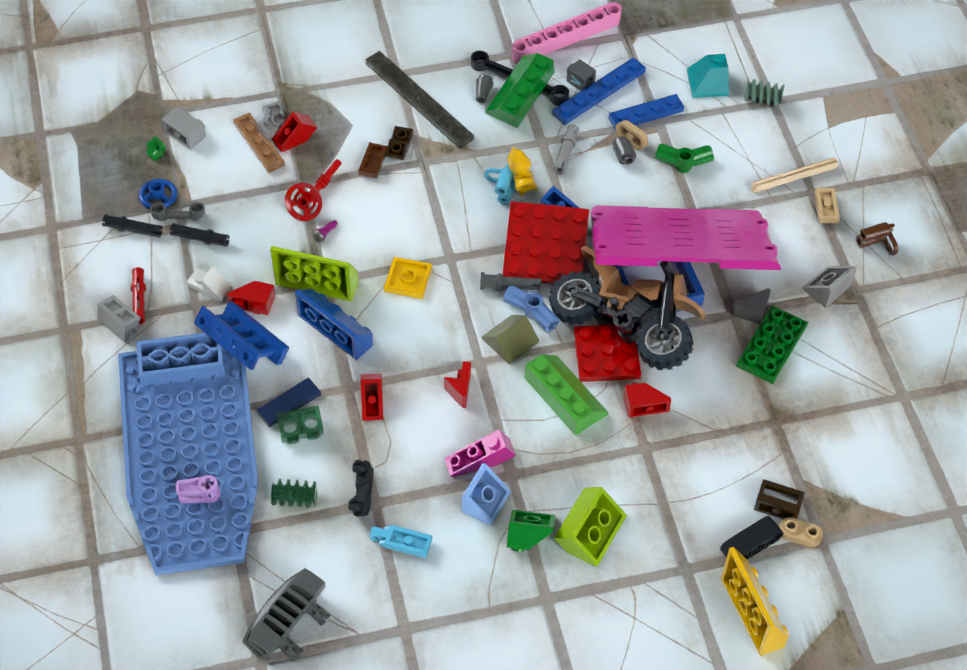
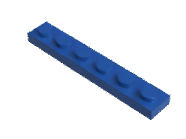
(598, 91)

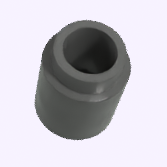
(624, 150)

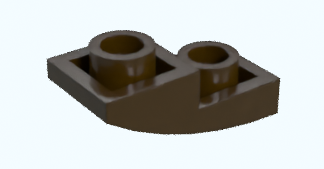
(399, 143)

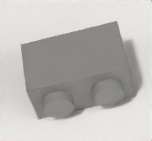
(183, 127)

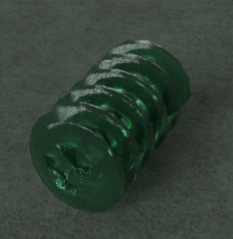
(291, 493)

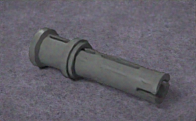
(499, 281)

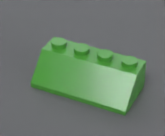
(564, 392)

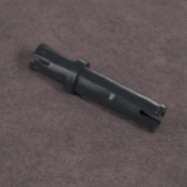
(125, 224)
(206, 236)

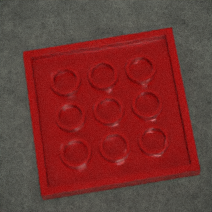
(544, 241)

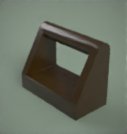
(775, 506)

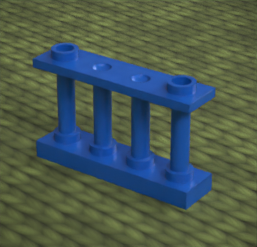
(241, 335)

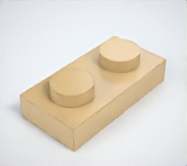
(826, 205)

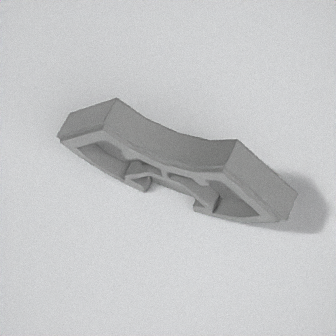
(272, 121)

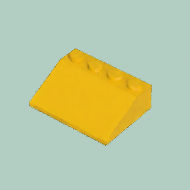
(753, 604)

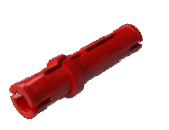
(138, 277)

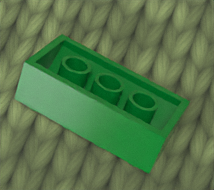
(521, 89)

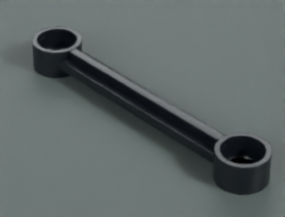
(505, 72)

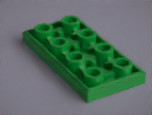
(772, 344)

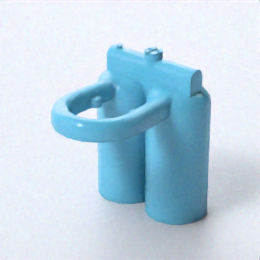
(505, 183)

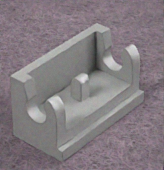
(118, 317)

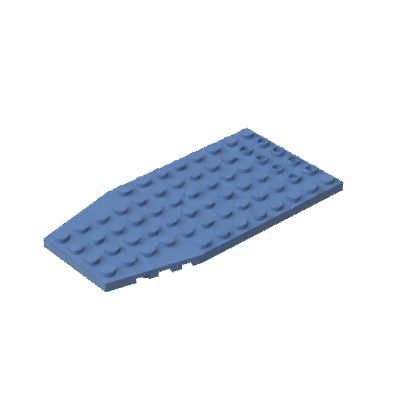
(182, 421)

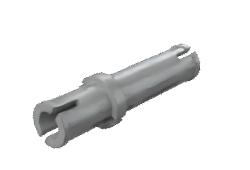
(568, 143)

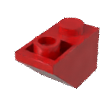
(254, 297)

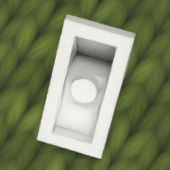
(209, 283)

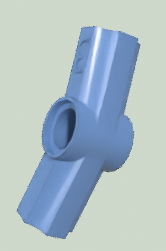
(533, 307)

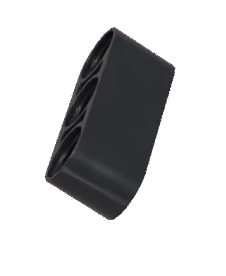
(754, 538)

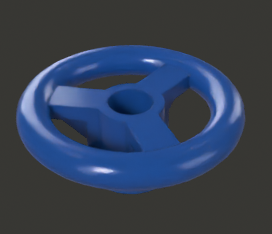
(156, 191)

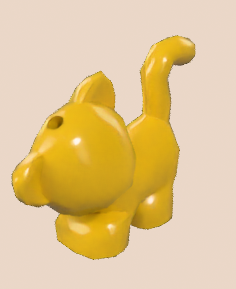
(520, 166)

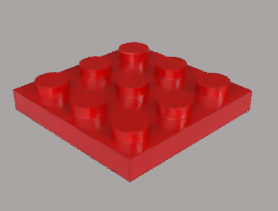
(604, 355)

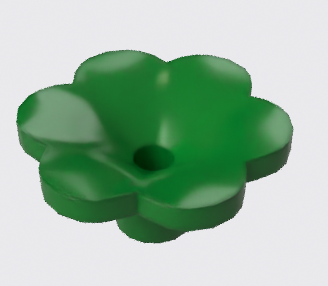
(155, 148)

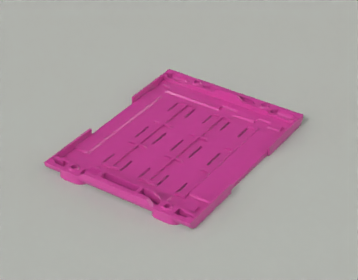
(682, 235)

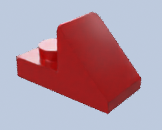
(459, 387)

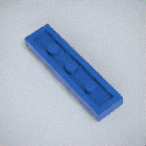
(648, 111)

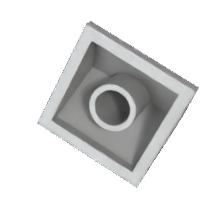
(830, 283)

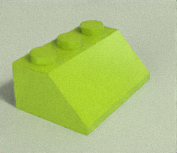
(590, 525)

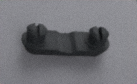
(364, 480)

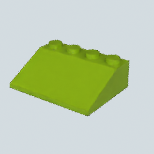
(309, 271)

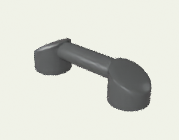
(195, 212)

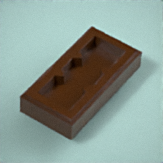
(372, 160)

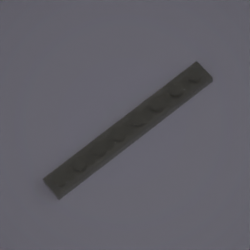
(419, 99)

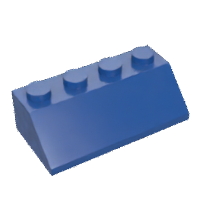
(333, 323)

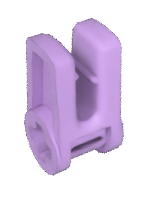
(198, 490)

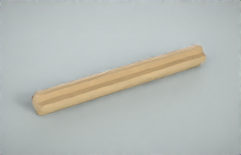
(794, 175)

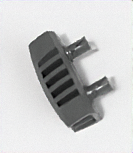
(282, 613)

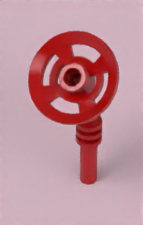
(309, 197)

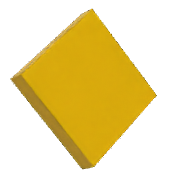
(408, 277)

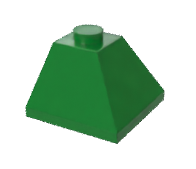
(528, 529)

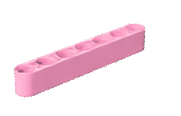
(568, 31)

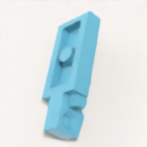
(402, 540)

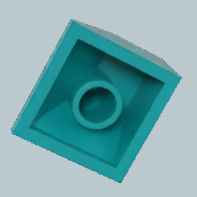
(709, 76)

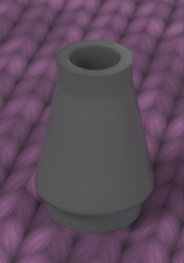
(483, 87)

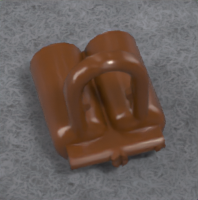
(877, 234)

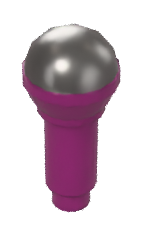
(321, 233)

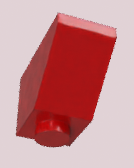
(294, 131)
(371, 397)
(645, 400)

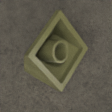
(512, 337)

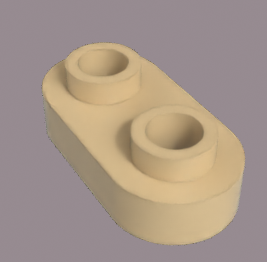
(636, 136)
(800, 533)

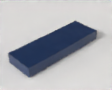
(289, 401)

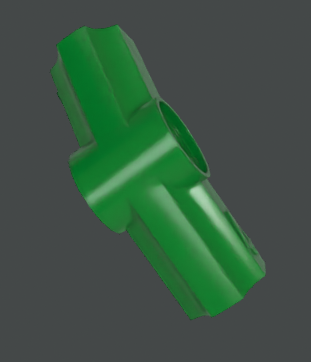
(684, 158)

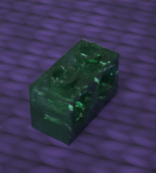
(299, 418)

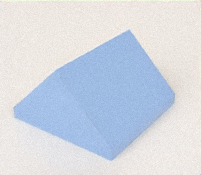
(485, 496)

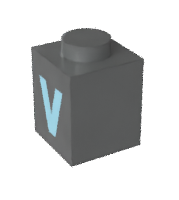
(580, 75)

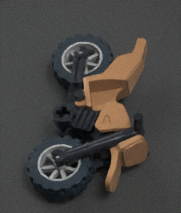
(631, 308)

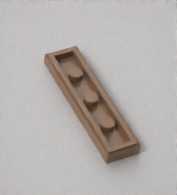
(259, 145)

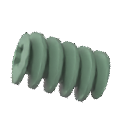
(764, 92)

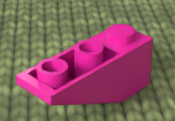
(489, 450)

